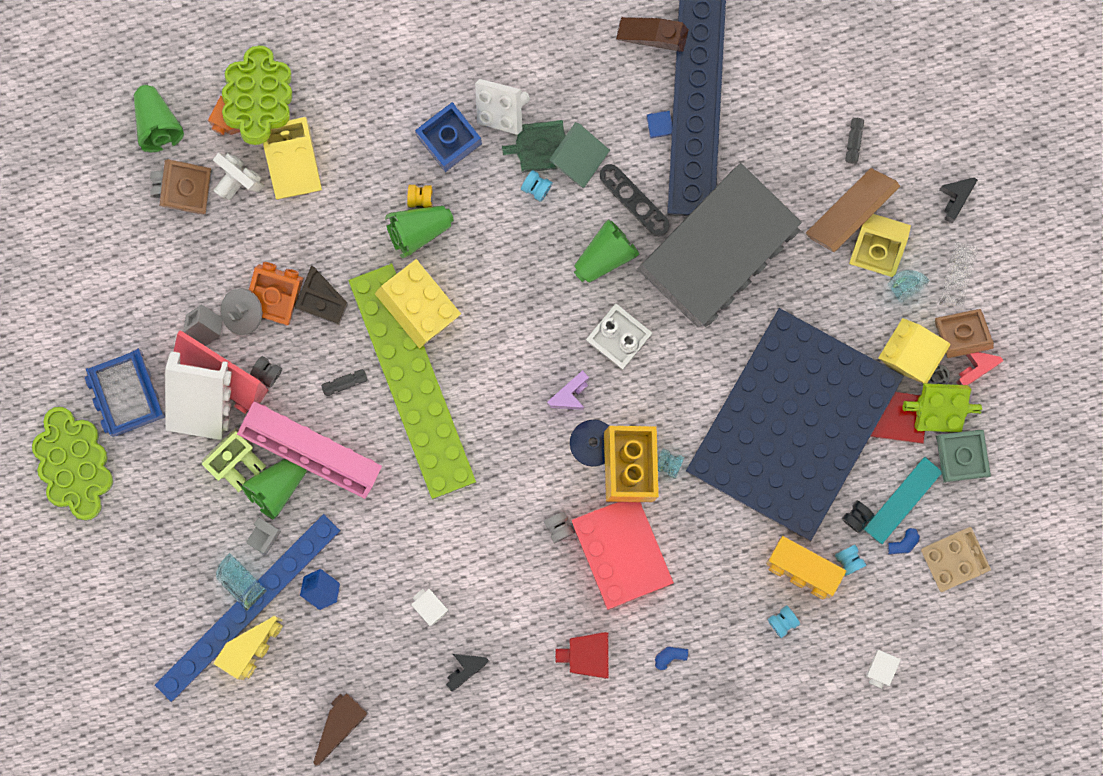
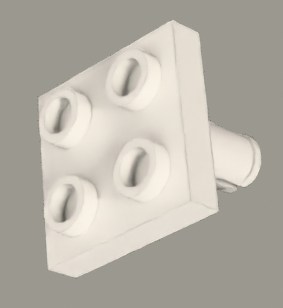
(500, 106)
(235, 176)
(619, 336)

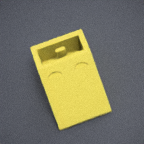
(292, 160)
(238, 653)

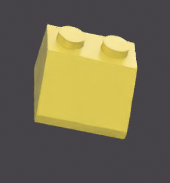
(880, 245)
(914, 351)

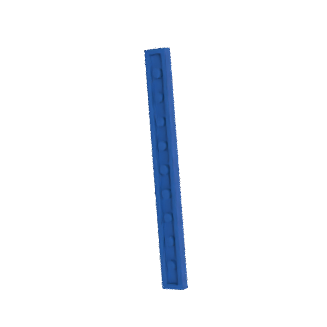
(237, 618)

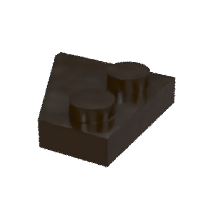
(321, 298)

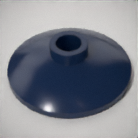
(580, 445)

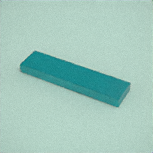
(903, 500)

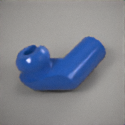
(907, 544)
(669, 654)

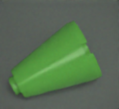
(154, 120)
(417, 227)
(605, 253)
(274, 486)

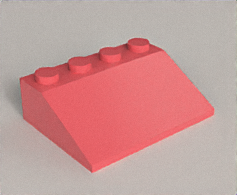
(244, 387)
(622, 552)

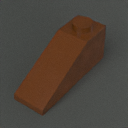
(653, 32)
(340, 723)

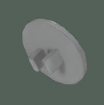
(241, 311)

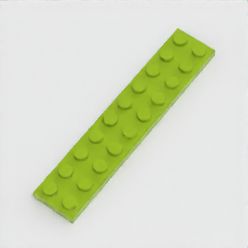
(414, 391)

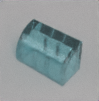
(907, 284)
(239, 582)

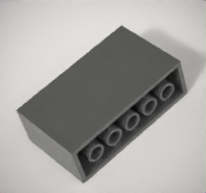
(720, 246)

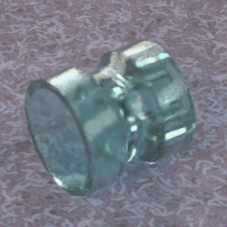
(673, 465)

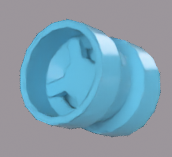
(538, 189)
(850, 559)
(783, 621)

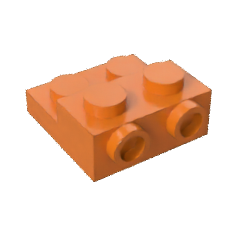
(276, 291)

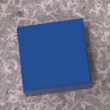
(659, 124)

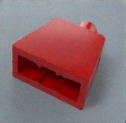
(586, 655)

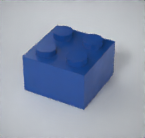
(448, 137)

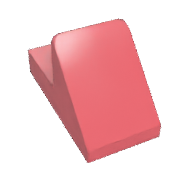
(982, 362)

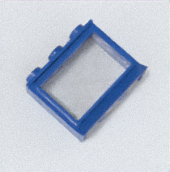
(124, 393)

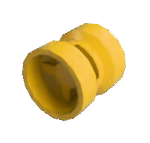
(419, 196)

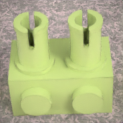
(227, 454)

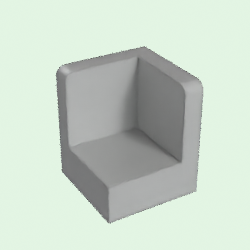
(203, 325)
(263, 536)

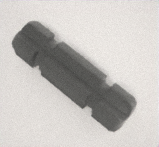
(854, 140)
(344, 382)

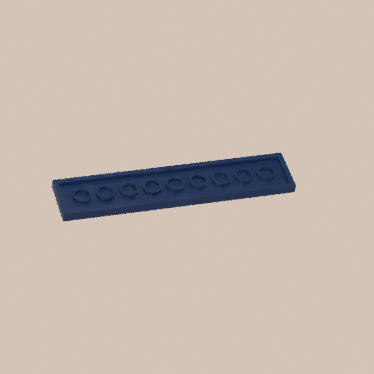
(696, 106)

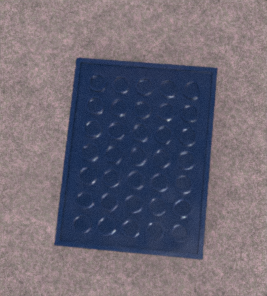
(794, 424)

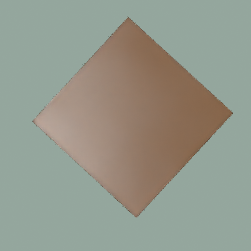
(185, 187)
(965, 332)

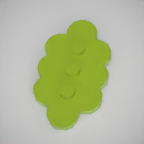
(257, 95)
(72, 463)

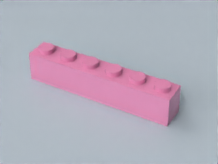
(309, 450)

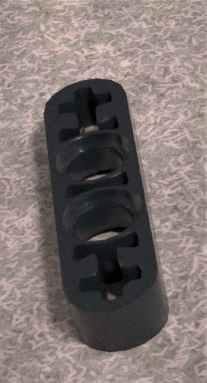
(634, 200)

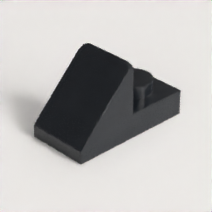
(960, 192)
(471, 665)

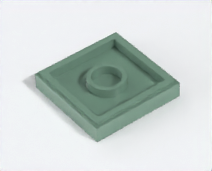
(579, 155)
(963, 456)

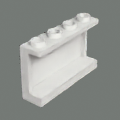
(197, 399)

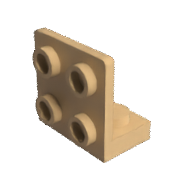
(955, 559)

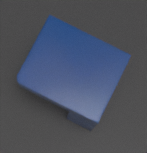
(320, 589)

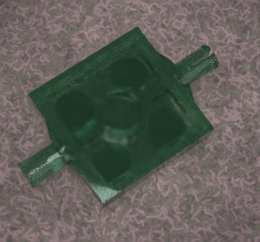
(536, 145)

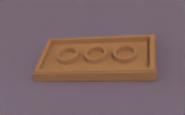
(852, 210)

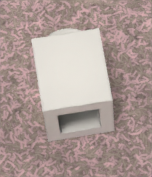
(429, 606)
(882, 669)

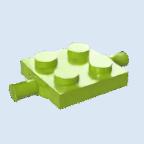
(942, 407)

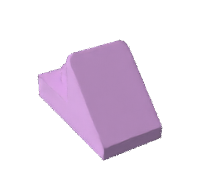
(564, 398)

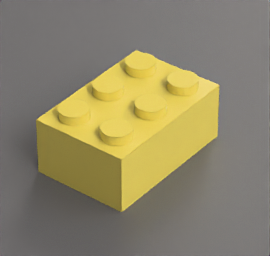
(417, 303)

